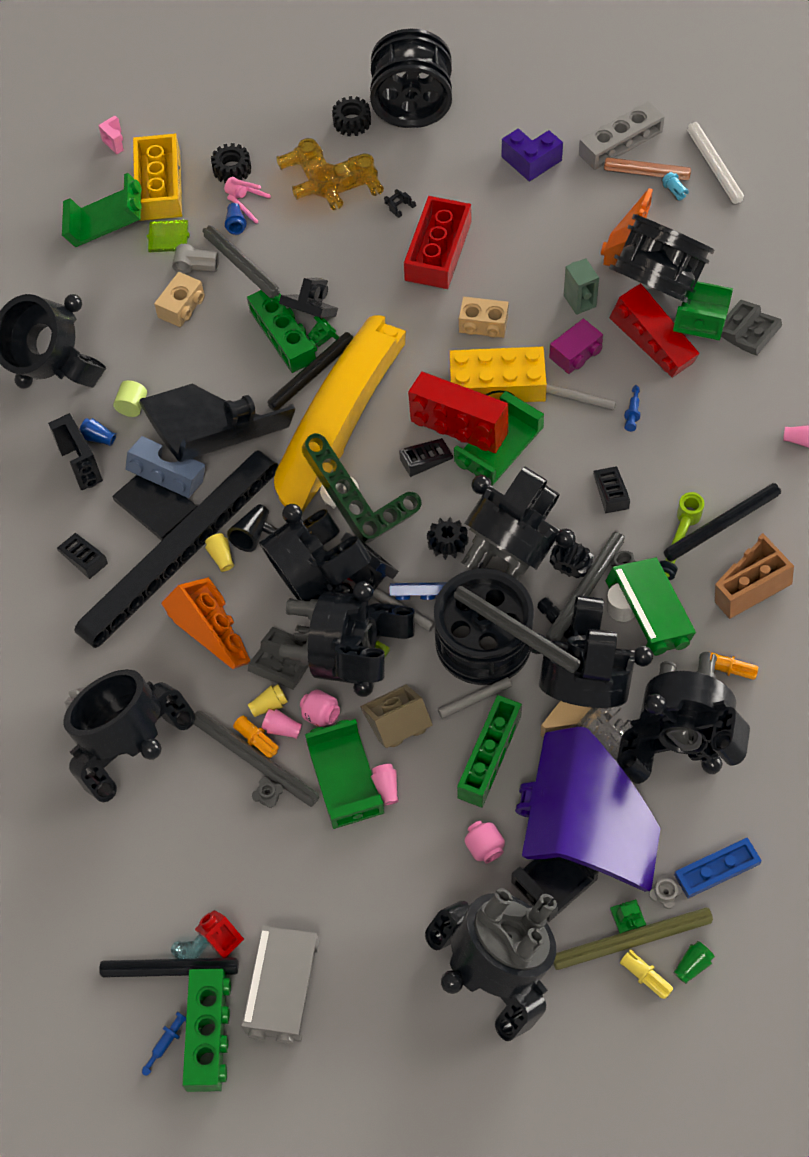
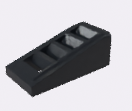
(421, 465)
(613, 504)
(93, 566)

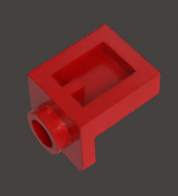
(219, 933)

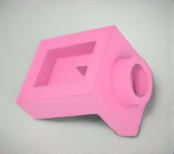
(111, 134)

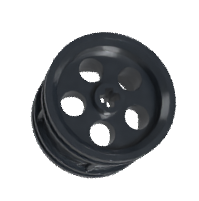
(411, 99)
(662, 258)
(464, 655)

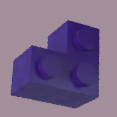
(531, 156)

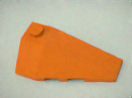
(620, 234)
(200, 613)

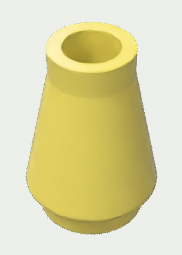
(219, 550)
(271, 699)

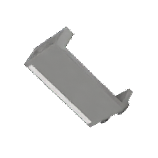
(279, 984)

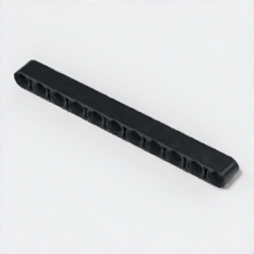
(175, 549)

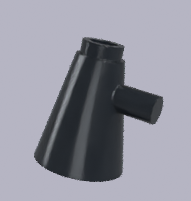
(248, 530)

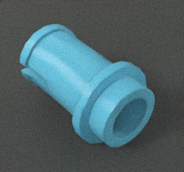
(672, 182)

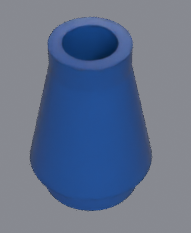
(235, 221)
(96, 432)

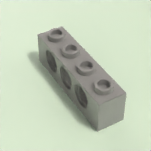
(621, 135)

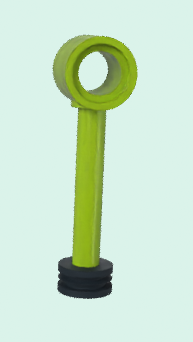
(686, 518)

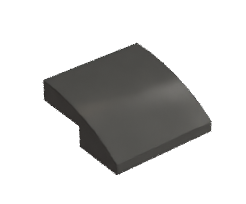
(749, 327)
(270, 666)

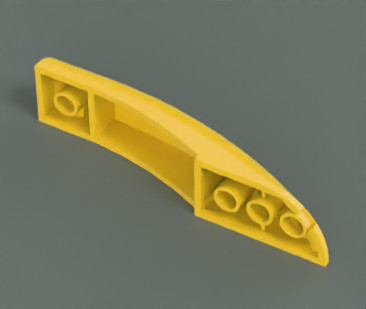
(338, 407)

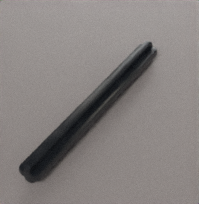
(722, 522)

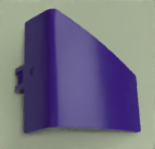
(588, 810)

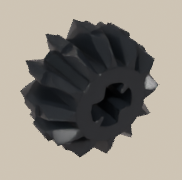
(447, 538)
(571, 561)

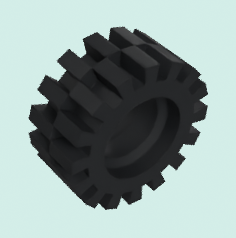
(351, 107)
(231, 154)

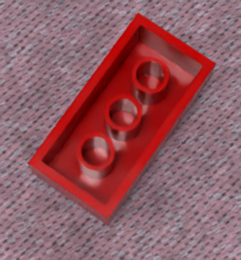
(437, 242)
(458, 412)

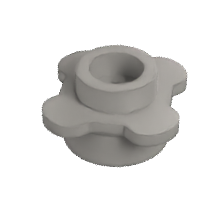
(673, 889)

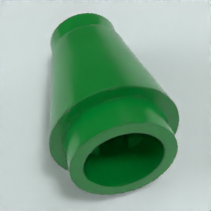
(694, 961)

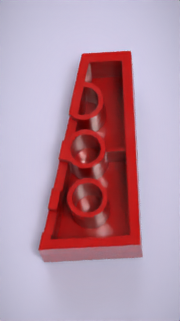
(653, 331)

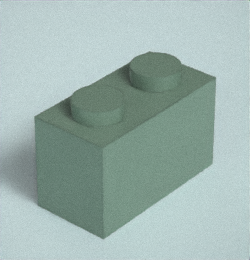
(581, 286)

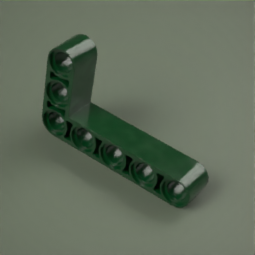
(353, 495)

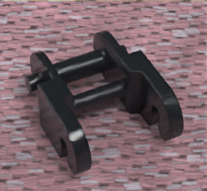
(403, 197)

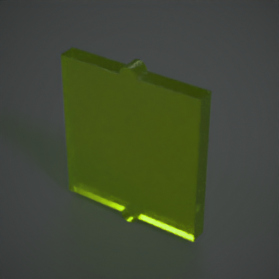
(167, 235)

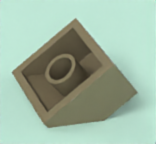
(397, 716)

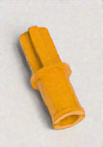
(736, 667)
(256, 736)

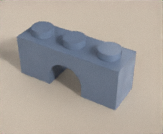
(146, 461)

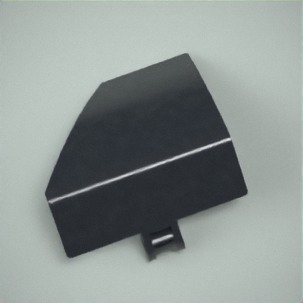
(199, 422)

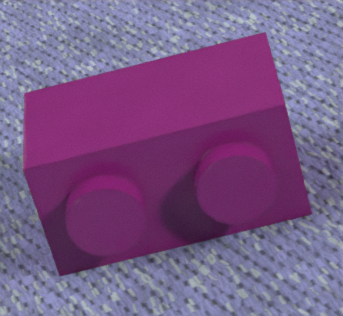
(576, 346)

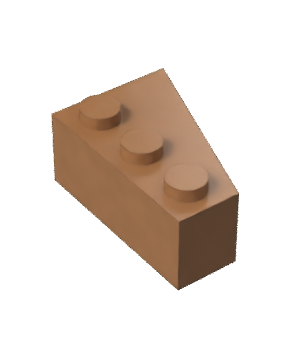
(754, 578)

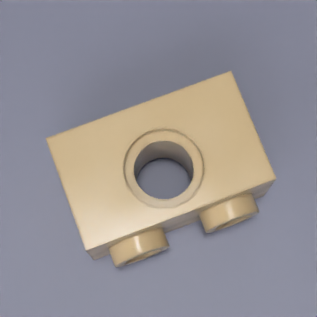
(179, 299)

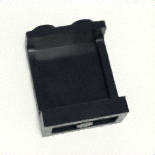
(70, 439)
(556, 877)

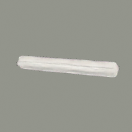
(715, 163)

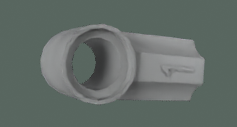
(189, 259)

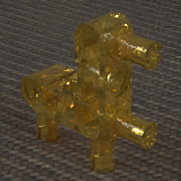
(330, 179)

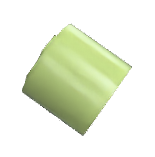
(128, 398)

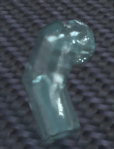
(189, 949)

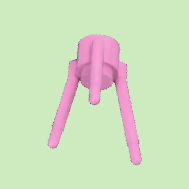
(238, 189)

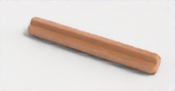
(645, 168)

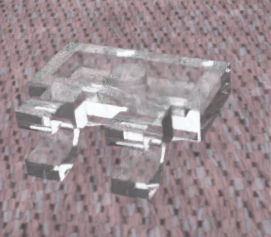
(598, 723)

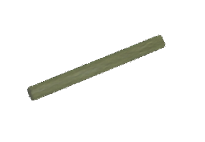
(632, 938)

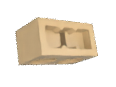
(483, 317)

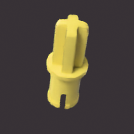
(646, 974)

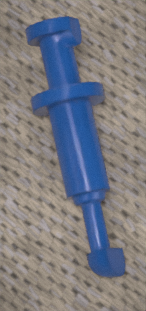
(632, 414)
(164, 1042)

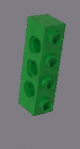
(282, 330)
(489, 751)
(201, 985)

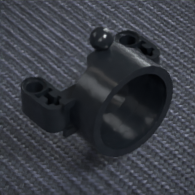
(19, 328)
(303, 561)
(604, 670)
(119, 718)

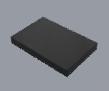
(153, 505)

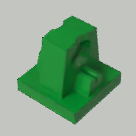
(322, 331)
(627, 916)

